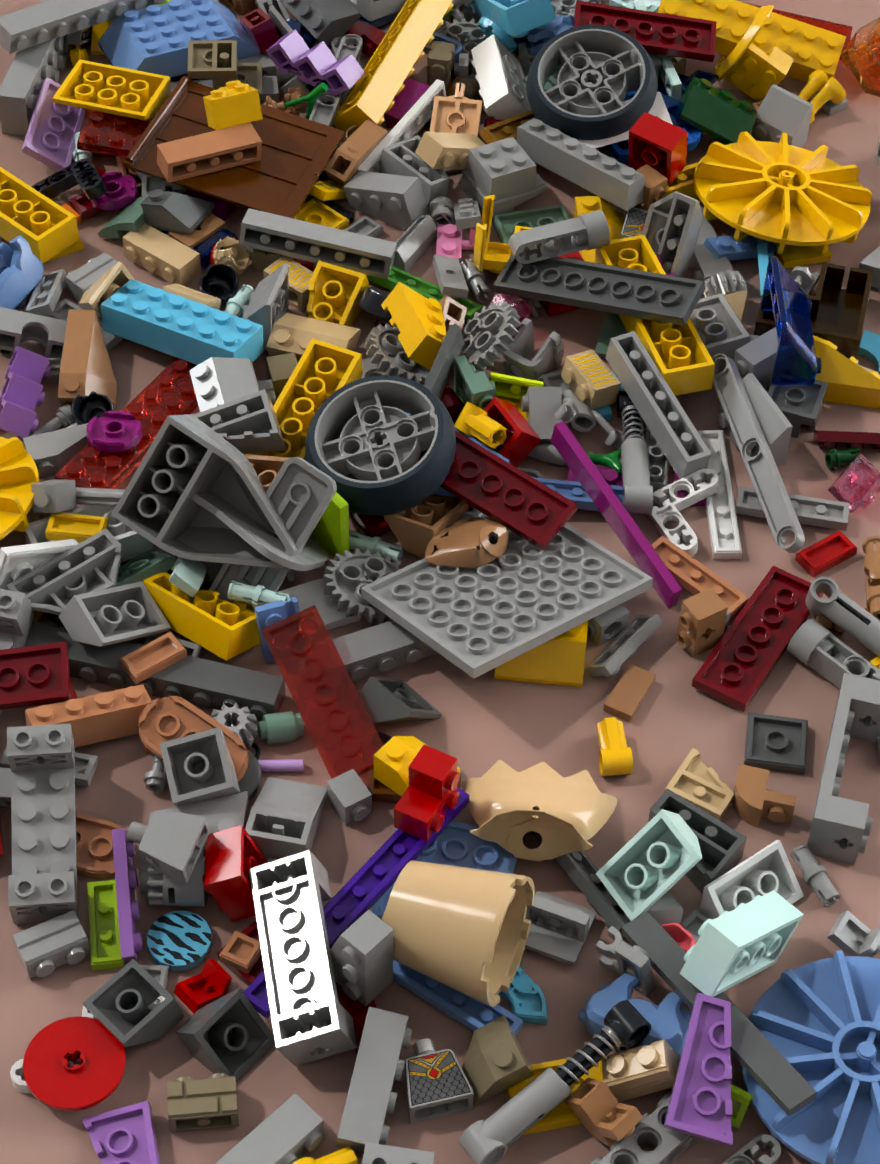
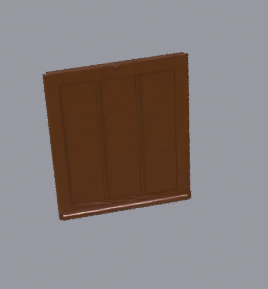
(279, 183)

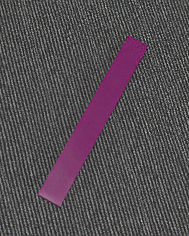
(616, 514)

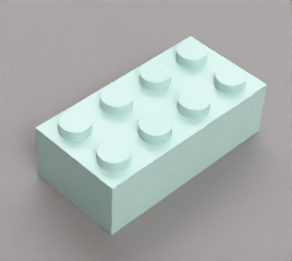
(740, 943)

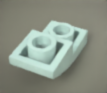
(188, 575)

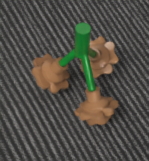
(298, 100)

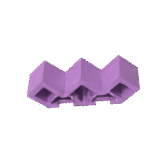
(314, 64)
(23, 391)

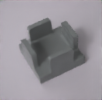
(799, 403)

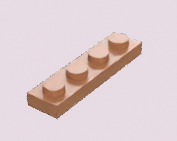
(697, 577)

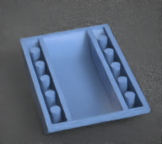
(159, 35)

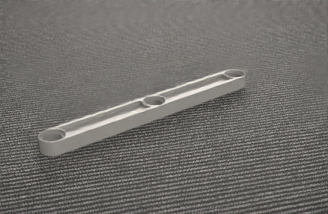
(327, 113)
(761, 467)

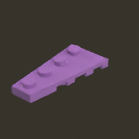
(128, 908)
(702, 1085)
(124, 1135)

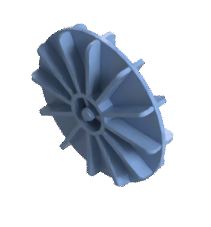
(829, 1031)

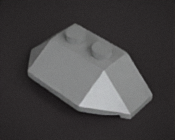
(673, 230)
(80, 570)

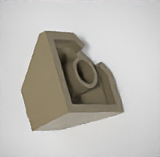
(494, 1061)

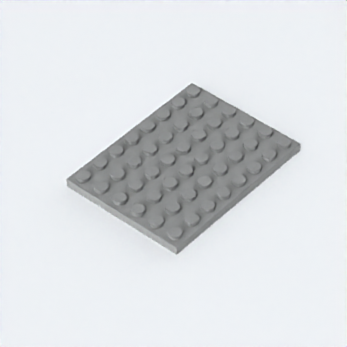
(509, 604)

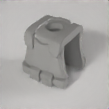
(548, 357)

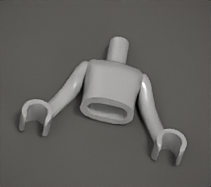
(585, 419)

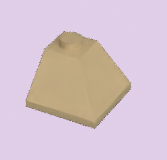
(105, 287)

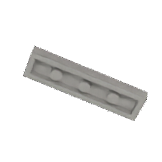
(808, 509)

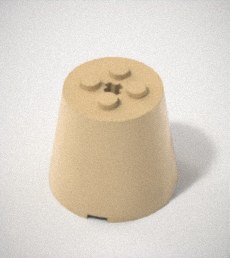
(460, 926)

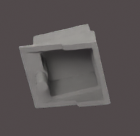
(501, 171)

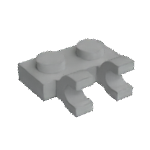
(627, 960)

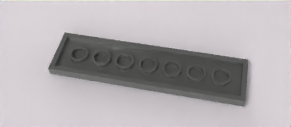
(602, 288)

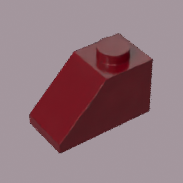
(260, 29)

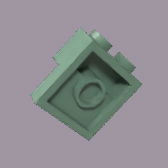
(470, 385)

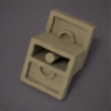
(220, 63)

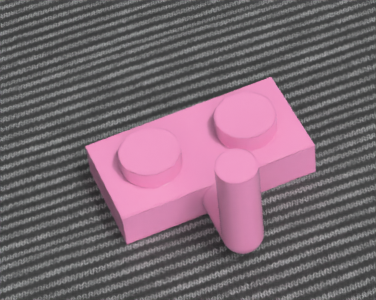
(450, 241)

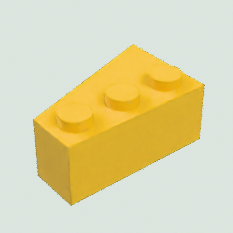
(419, 323)

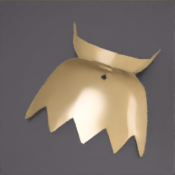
(568, 813)

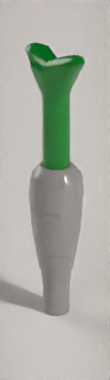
(548, 453)

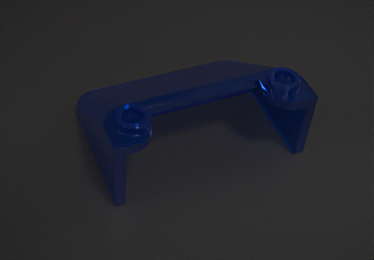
(796, 352)

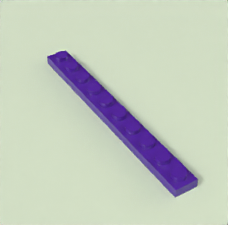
(363, 891)

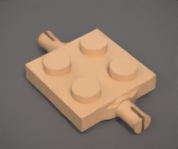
(456, 113)

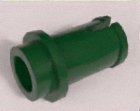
(837, 459)

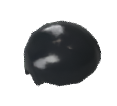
(219, 282)
(89, 406)

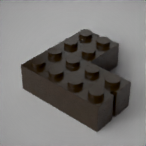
(835, 312)

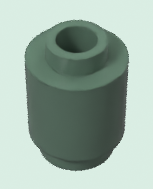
(280, 727)

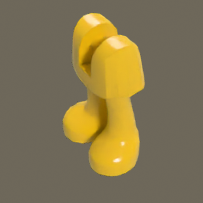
(826, 90)

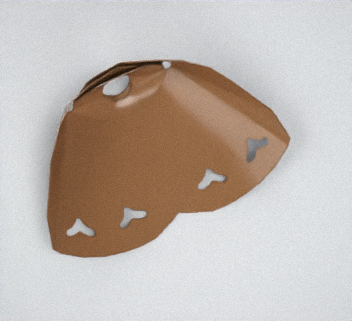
(461, 544)

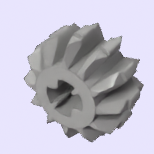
(724, 283)
(238, 721)

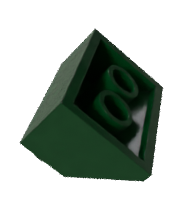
(715, 111)

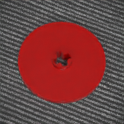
(83, 1085)

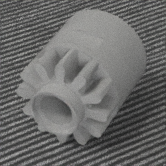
(170, 892)

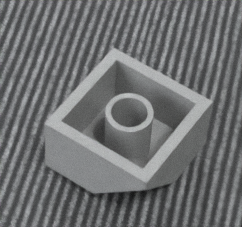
(199, 767)

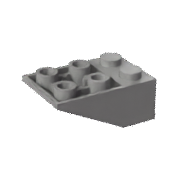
(285, 817)

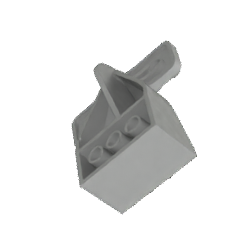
(208, 505)

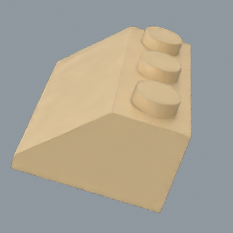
(294, 333)

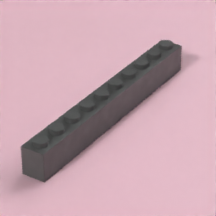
(192, 678)

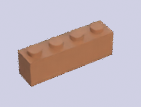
(209, 152)
(95, 716)

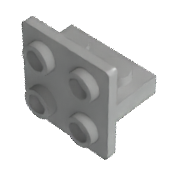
(558, 927)

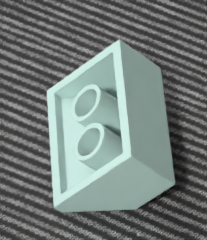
(651, 863)

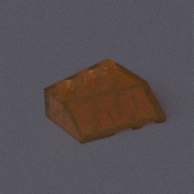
(863, 57)

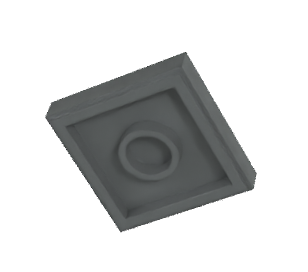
(776, 743)

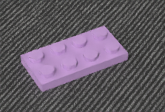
(52, 129)

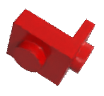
(204, 987)

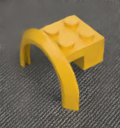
(749, 66)
(488, 254)

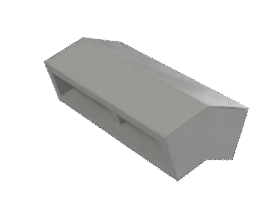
(415, 242)

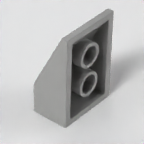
(719, 327)

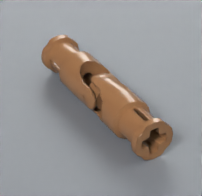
(872, 573)

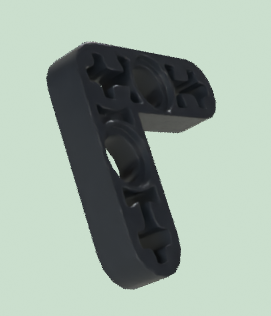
(81, 173)

